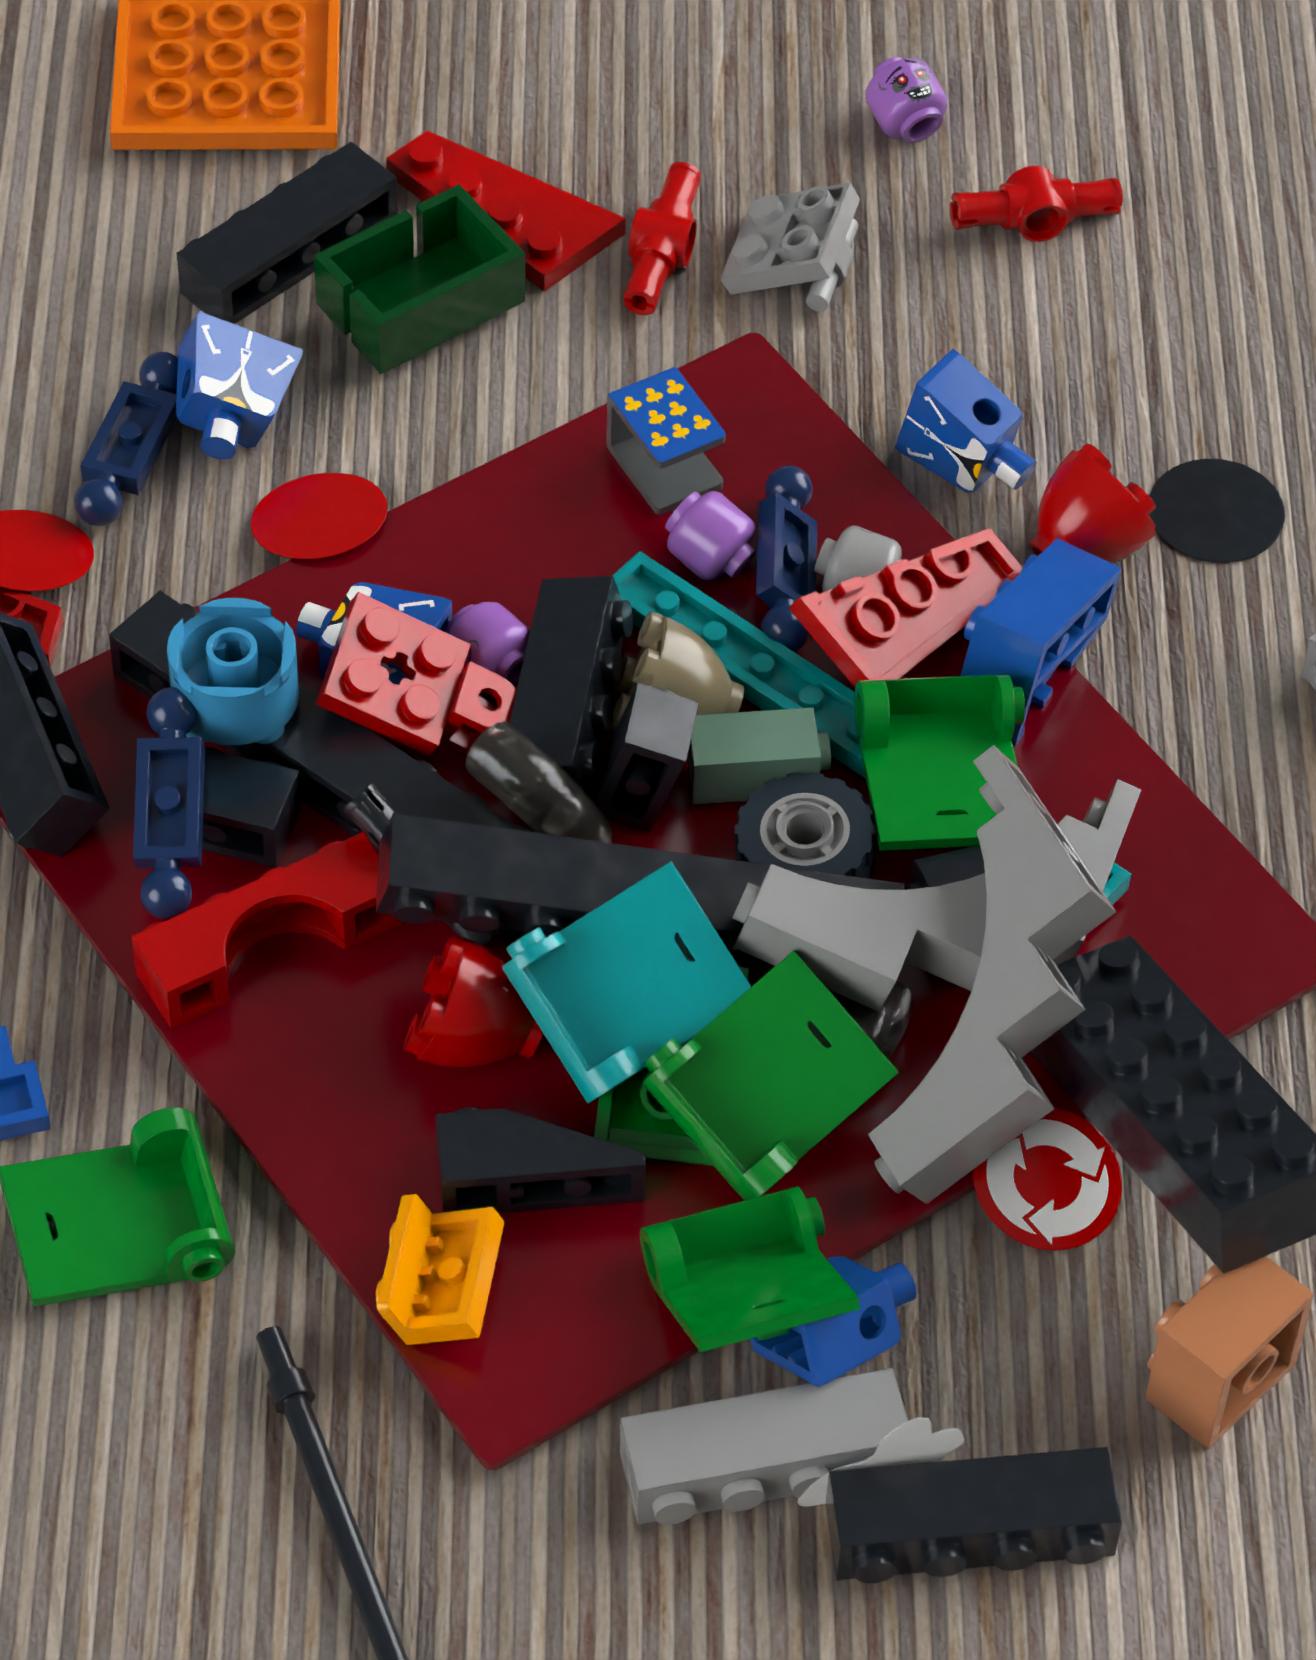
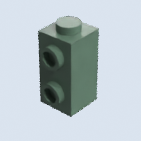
(745, 749)

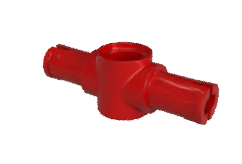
(1036, 203)
(662, 238)

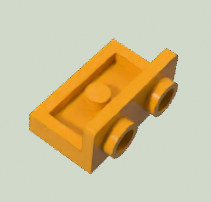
(438, 1272)

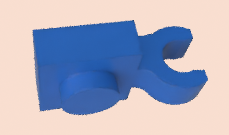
(21, 1095)

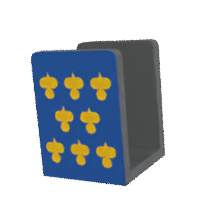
(660, 439)

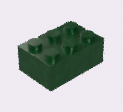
(410, 303)

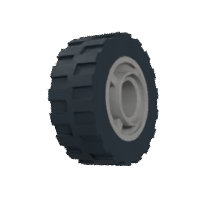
(811, 812)

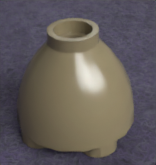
(680, 662)

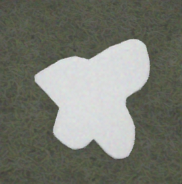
(904, 1445)

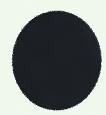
(1217, 510)

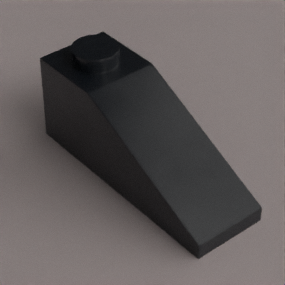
(529, 1164)

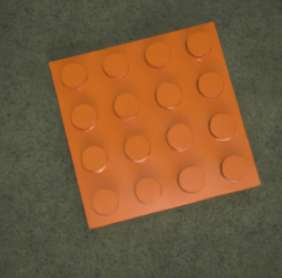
(226, 74)

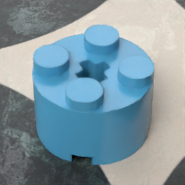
(236, 671)

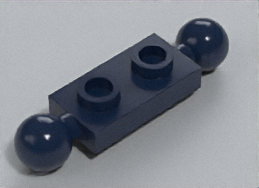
(128, 440)
(785, 553)
(169, 804)

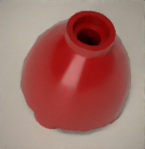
(1093, 509)
(471, 1011)

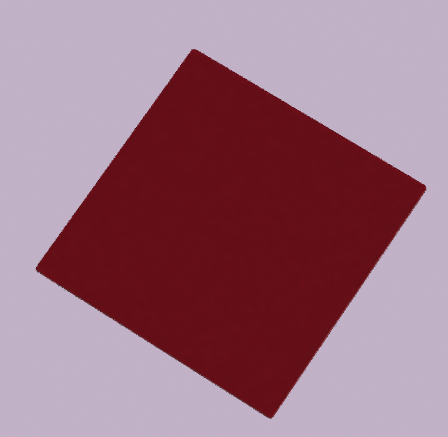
(315, 1033)

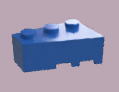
(1041, 620)

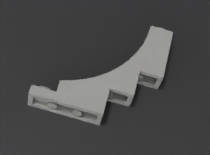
(863, 936)
(980, 1085)

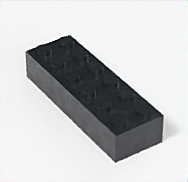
(1184, 1107)

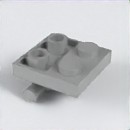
(795, 242)

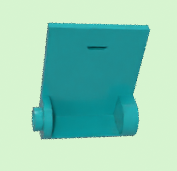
(624, 981)

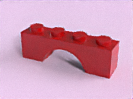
(191, 956)

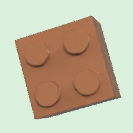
(1227, 1346)

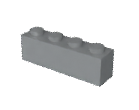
(753, 1445)

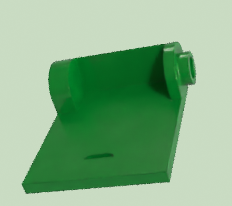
(921, 749)
(768, 1077)
(119, 1214)
(745, 1269)

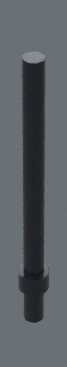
(293, 1397)

